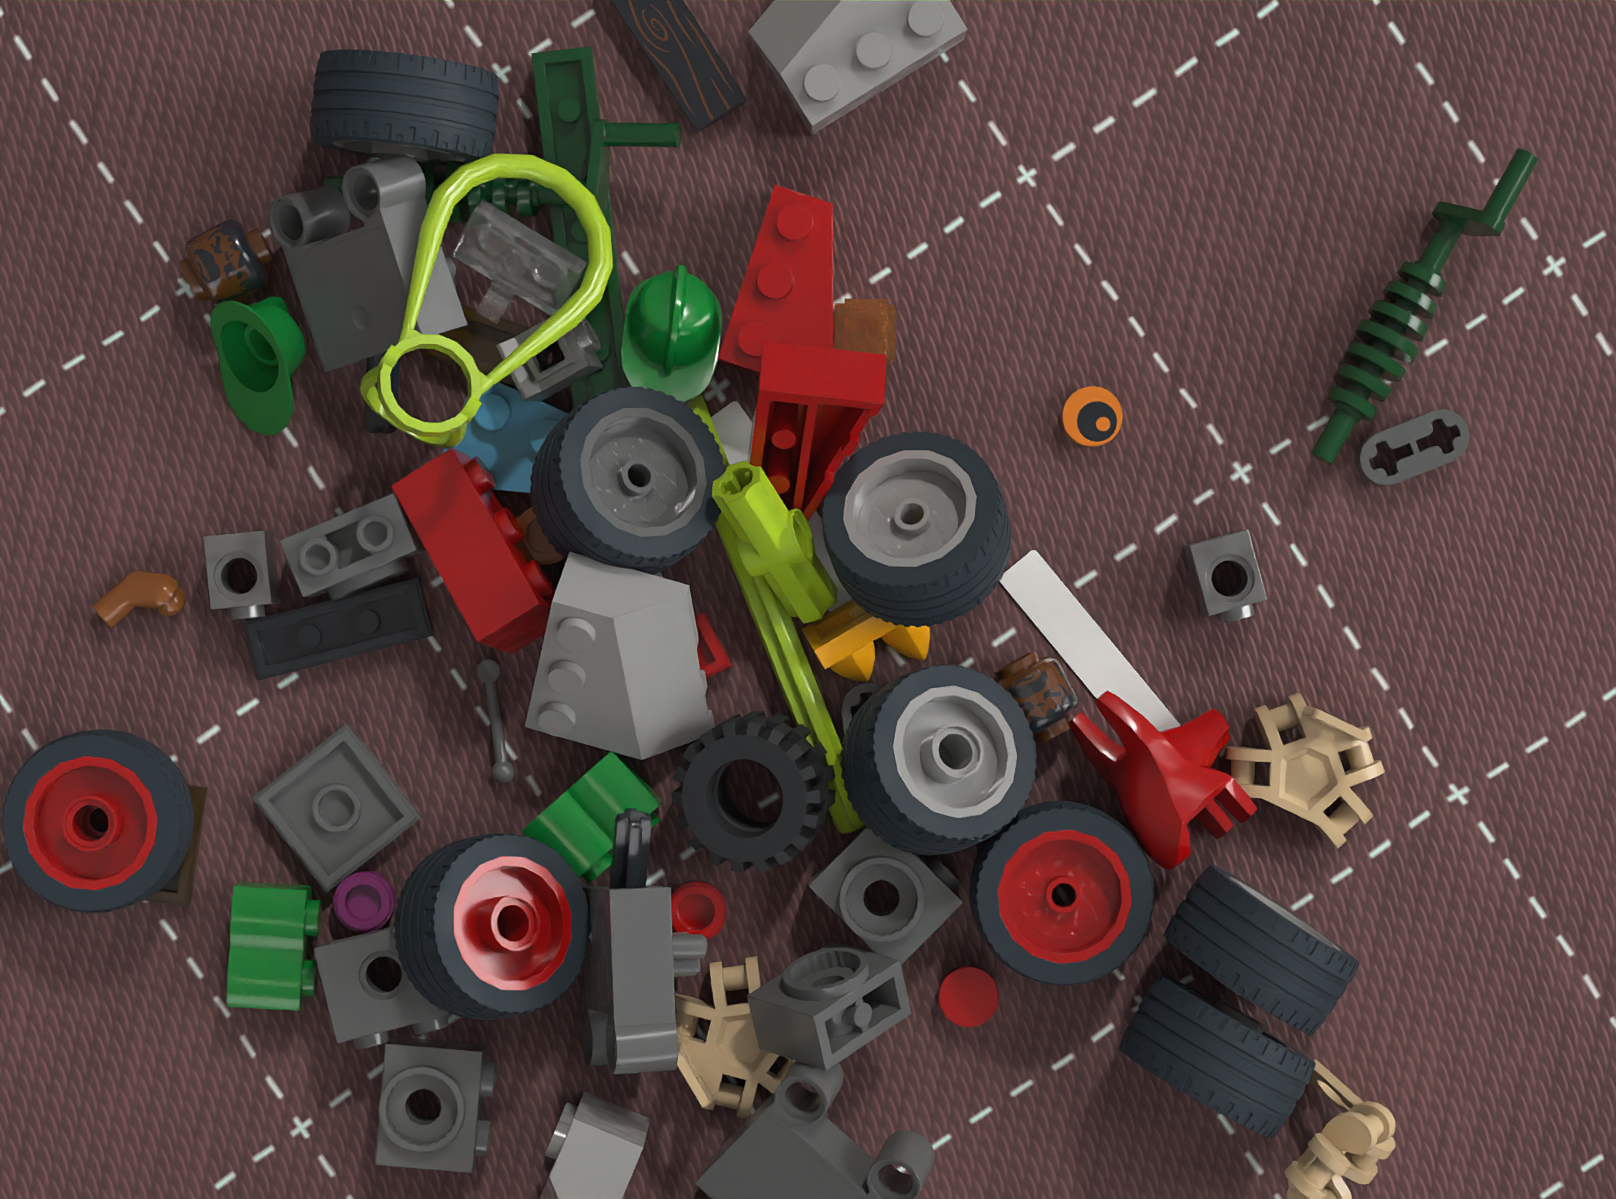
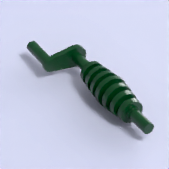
(530, 196)
(1409, 300)

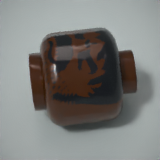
(226, 262)
(1041, 693)

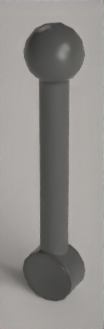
(489, 672)

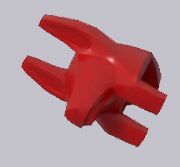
(1164, 776)

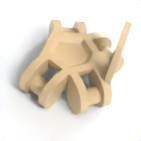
(1308, 771)
(729, 1045)
(1345, 1146)

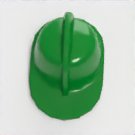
(672, 335)
(257, 357)

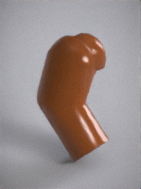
(141, 590)

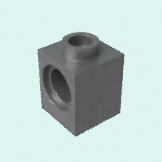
(222, 553)
(1206, 555)

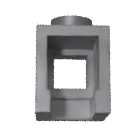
(581, 360)

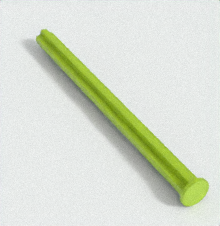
(786, 657)

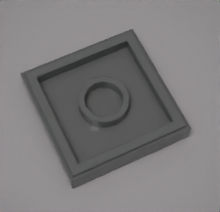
(337, 807)

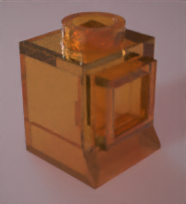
(866, 327)

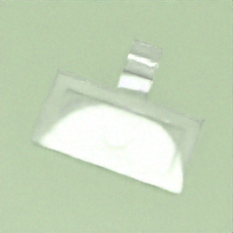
(517, 262)

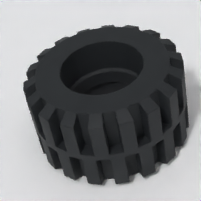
(720, 824)

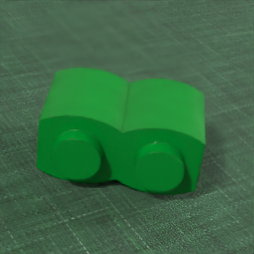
(584, 816)
(271, 946)

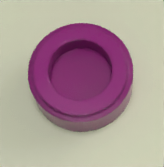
(364, 901)

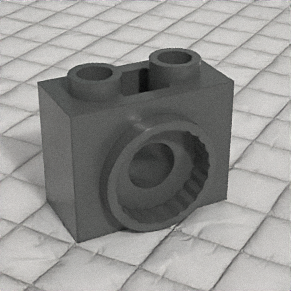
(353, 550)
(922, 903)
(829, 1005)
(361, 1007)
(460, 1080)

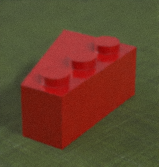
(786, 282)
(811, 416)
(478, 550)

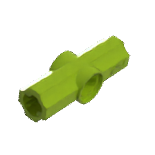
(774, 541)

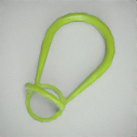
(429, 241)

